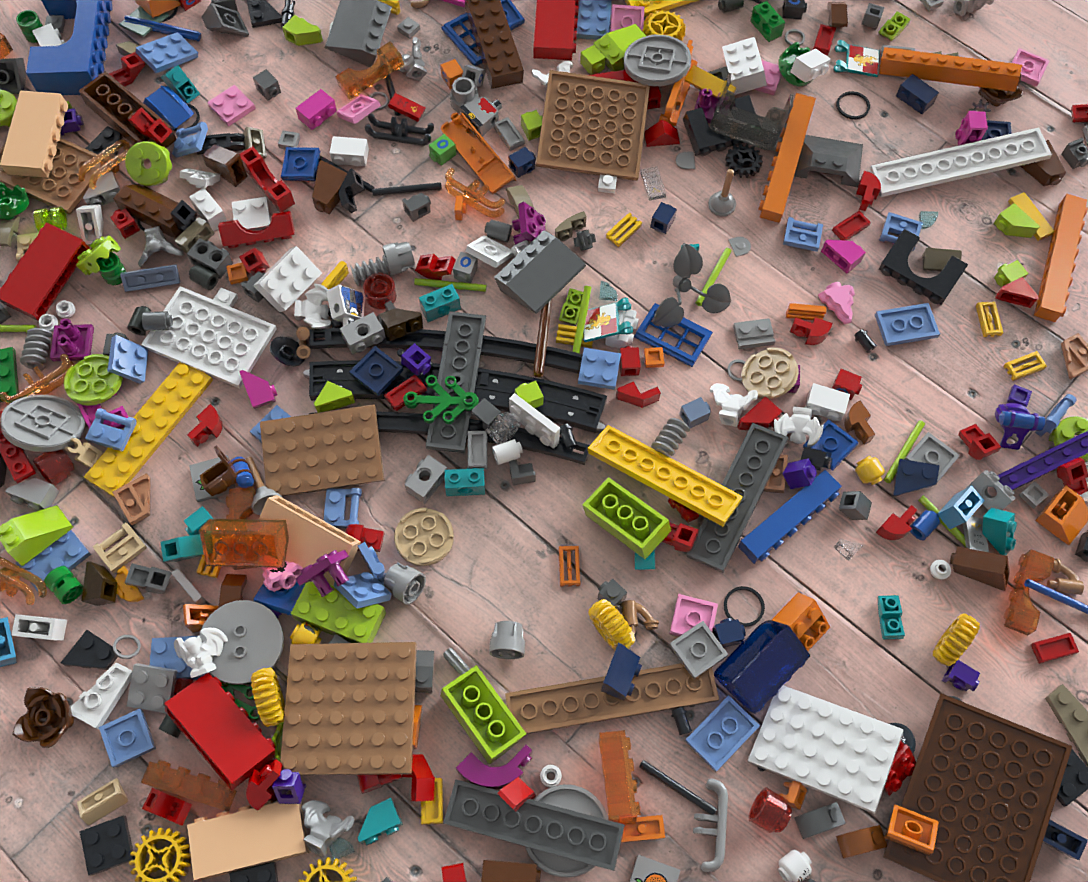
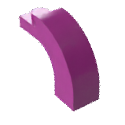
(494, 777)

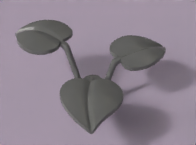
(686, 263)

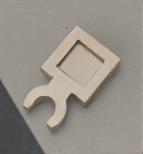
(86, 453)

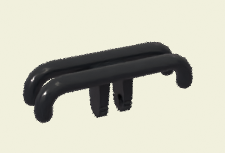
(399, 131)

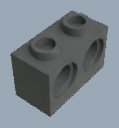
(210, 257)

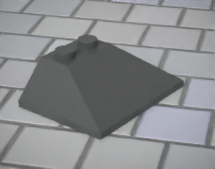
(830, 157)

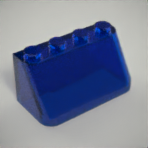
(762, 664)

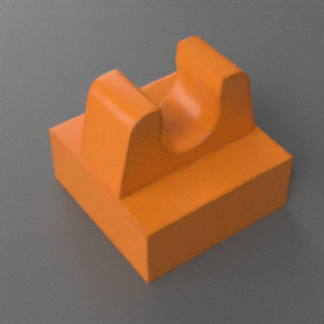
(796, 794)

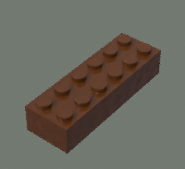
(495, 42)
(116, 106)

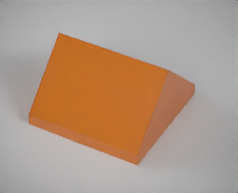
(912, 830)

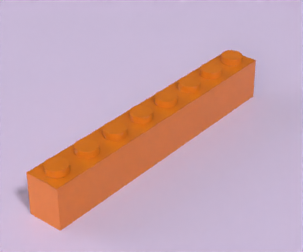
(950, 69)
(787, 158)
(1060, 258)

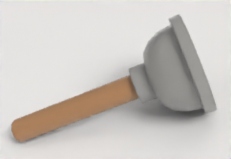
(722, 202)
(262, 491)

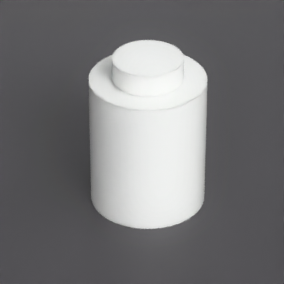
(507, 451)

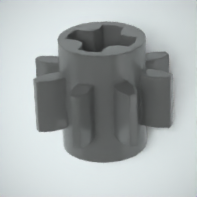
(980, 105)
(584, 240)

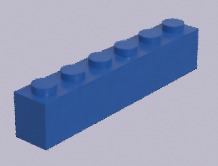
(789, 517)

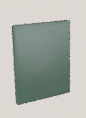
(140, 29)

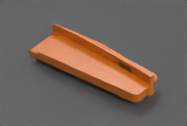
(678, 95)
(477, 153)

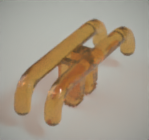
(107, 160)
(472, 197)
(42, 386)
(10, 581)

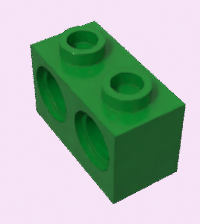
(767, 21)

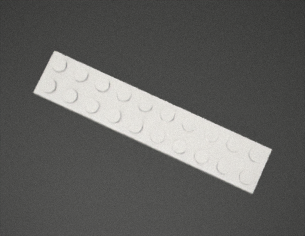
(961, 161)

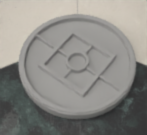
(657, 60)
(42, 423)
(252, 643)
(574, 799)

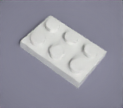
(534, 421)

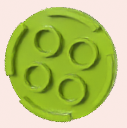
(91, 381)

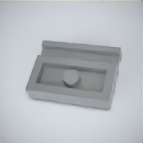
(754, 333)

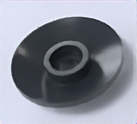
(285, 350)

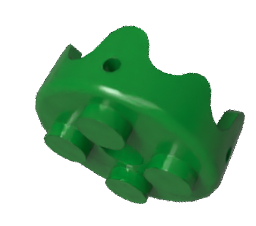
(786, 62)
(12, 201)

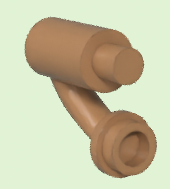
(303, 350)
(1071, 585)
(630, 610)

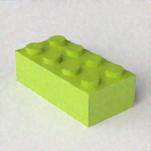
(627, 518)
(337, 615)

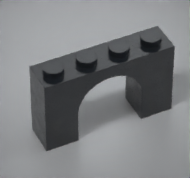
(701, 135)
(936, 287)

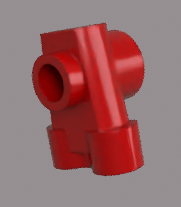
(686, 513)

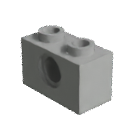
(366, 325)
(990, 479)
(424, 489)

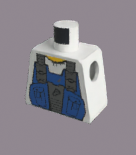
(345, 304)

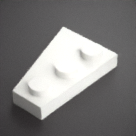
(100, 700)

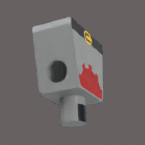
(482, 113)

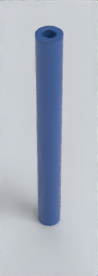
(1056, 595)

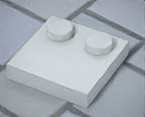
(252, 213)
(489, 251)

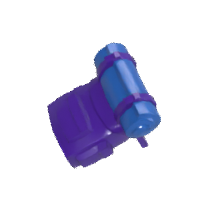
(1017, 420)

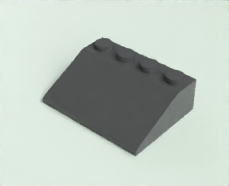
(358, 29)
(539, 272)

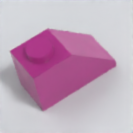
(843, 253)
(258, 389)

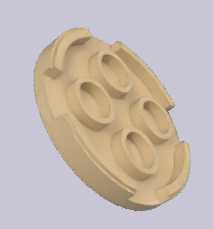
(770, 373)
(424, 537)

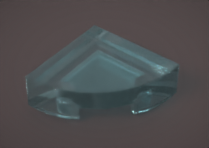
(927, 218)
(607, 292)
(341, 848)

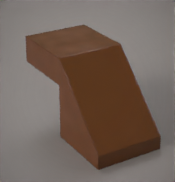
(838, 14)
(232, 588)

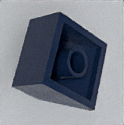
(621, 672)

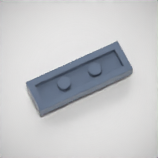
(150, 278)

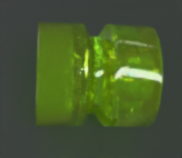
(55, 216)

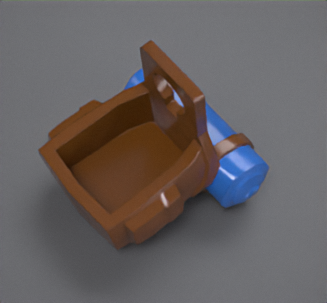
(226, 473)

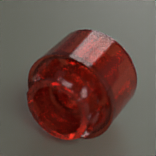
(379, 289)
(54, 466)
(770, 811)

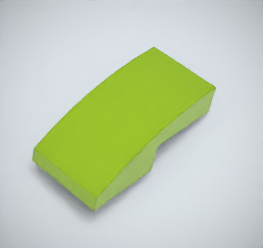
(894, 26)
(571, 307)

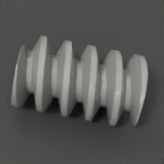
(363, 272)
(35, 348)
(670, 436)

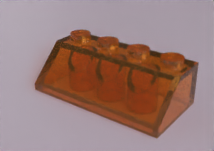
(245, 542)

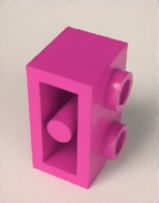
(316, 109)
(972, 128)

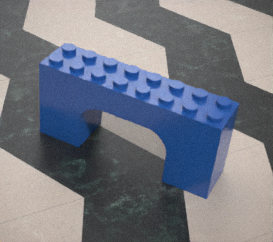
(81, 59)

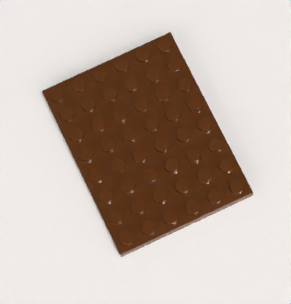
(987, 789)

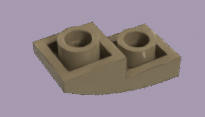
(517, 195)
(575, 222)
(7, 228)

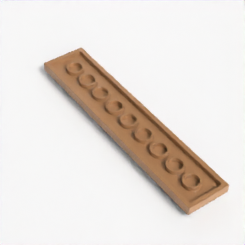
(584, 703)

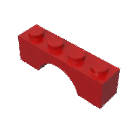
(275, 190)
(233, 233)

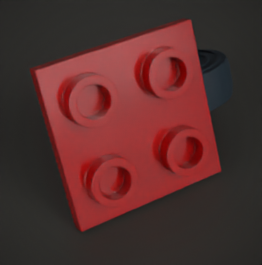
(903, 761)

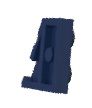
(914, 476)

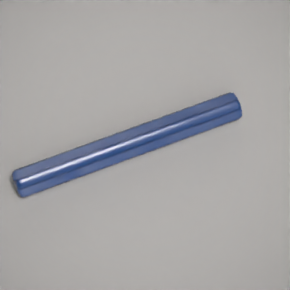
(165, 28)

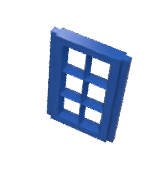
(457, 39)
(669, 349)

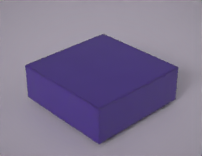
(1019, 395)

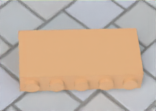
(34, 134)
(309, 535)
(246, 839)

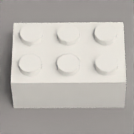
(745, 65)
(287, 279)

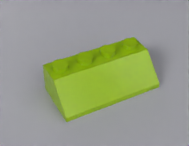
(482, 714)

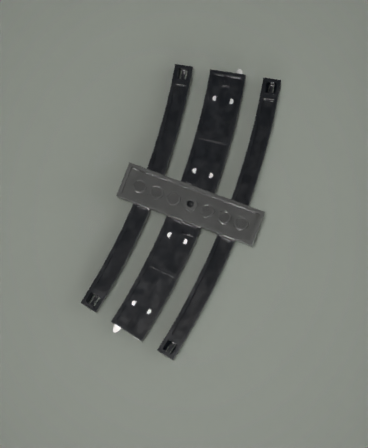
(460, 358)

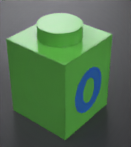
(442, 150)

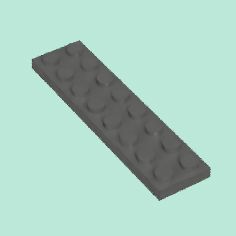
(747, 478)
(535, 825)

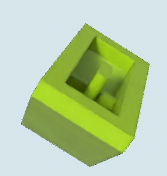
(333, 397)

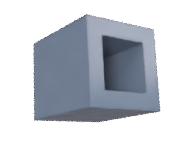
(695, 412)

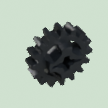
(744, 160)

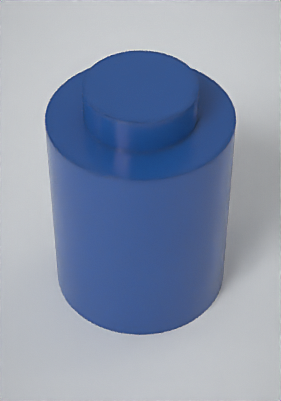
(925, 525)

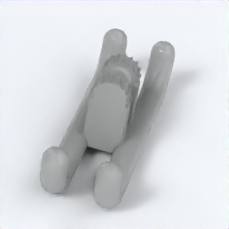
(720, 831)

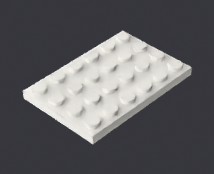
(211, 337)
(826, 747)

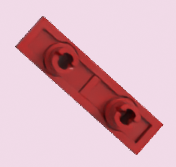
(15, 459)

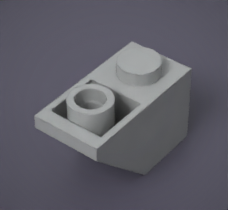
(105, 190)
(33, 492)

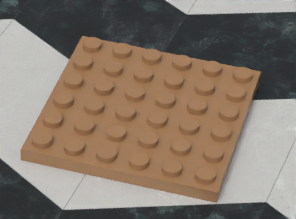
(593, 125)
(349, 709)

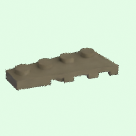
(1072, 716)

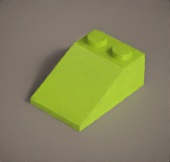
(615, 43)
(33, 532)

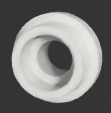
(62, 306)
(47, 318)
(936, 573)
(547, 769)

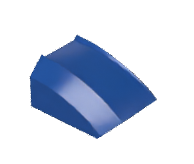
(168, 106)

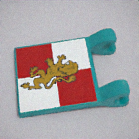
(858, 59)
(604, 321)

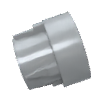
(462, 93)
(398, 257)
(404, 582)
(507, 640)

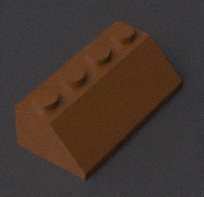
(149, 207)

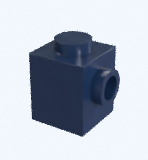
(522, 162)
(663, 218)
(729, 632)

